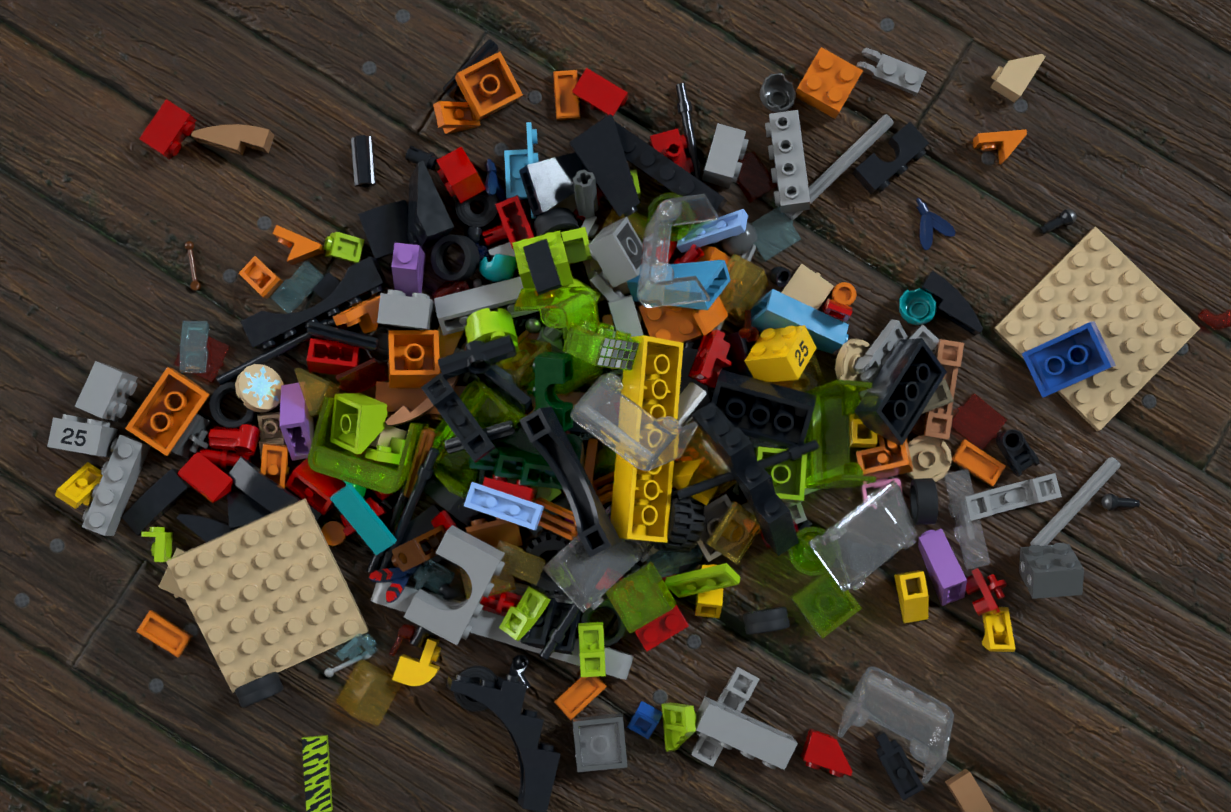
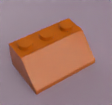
(167, 411)

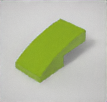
(524, 616)
(592, 649)

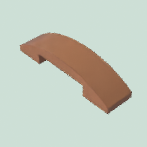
(405, 416)
(939, 420)

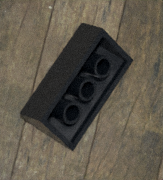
(901, 390)
(764, 408)

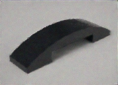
(458, 417)
(262, 488)

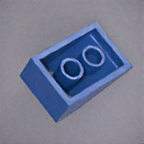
(1068, 359)

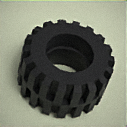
(685, 525)
(537, 547)

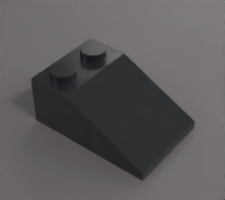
(426, 211)

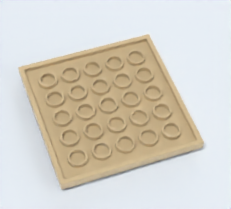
(1130, 311)
(268, 595)

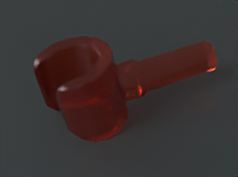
(748, 331)
(406, 631)

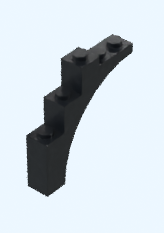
(751, 477)
(536, 762)

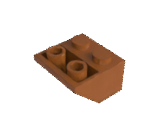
(496, 530)

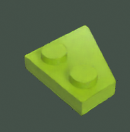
(678, 724)

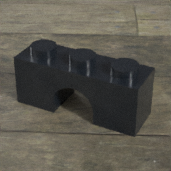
(907, 145)

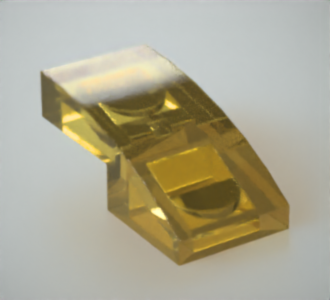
(521, 563)

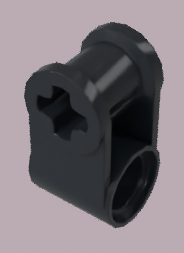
(1019, 455)

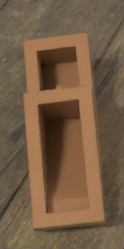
(235, 137)
(968, 793)

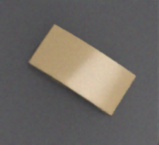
(270, 429)

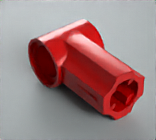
(241, 439)

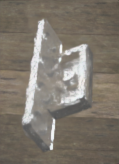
(966, 532)

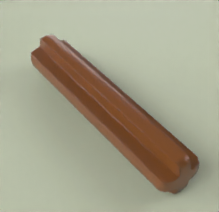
(424, 444)

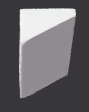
(689, 400)

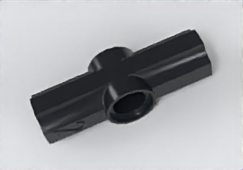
(477, 357)

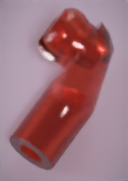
(450, 287)
(1216, 321)

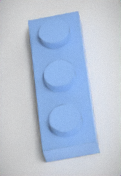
(714, 231)
(504, 506)

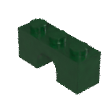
(549, 370)

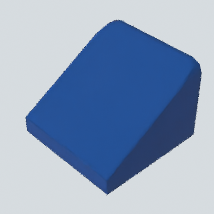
(645, 720)

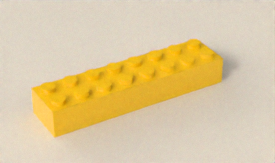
(644, 497)

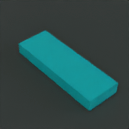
(363, 519)

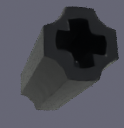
(363, 161)

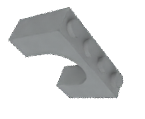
(481, 564)

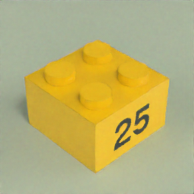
(780, 354)

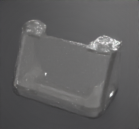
(866, 537)
(588, 578)

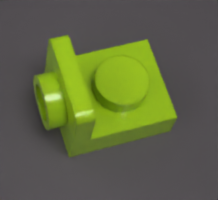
(343, 247)
(387, 454)
(162, 546)

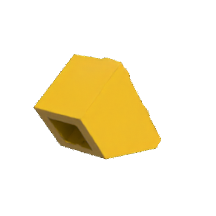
(912, 596)

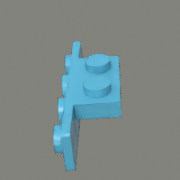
(517, 160)

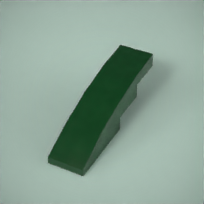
(518, 464)

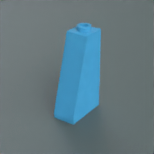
(711, 274)
(780, 311)

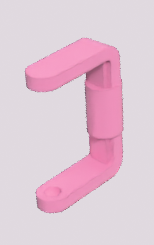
(879, 483)

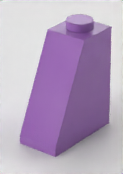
(408, 268)
(295, 421)
(942, 566)

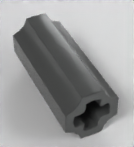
(585, 194)

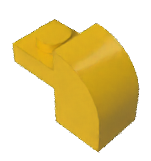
(859, 435)
(710, 602)
(415, 671)

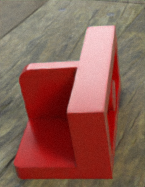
(600, 92)
(710, 358)

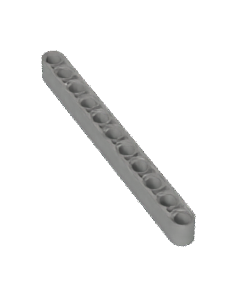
(487, 625)

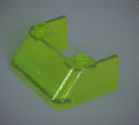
(558, 310)
(488, 409)
(830, 428)
(355, 468)

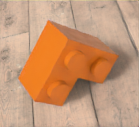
(885, 460)

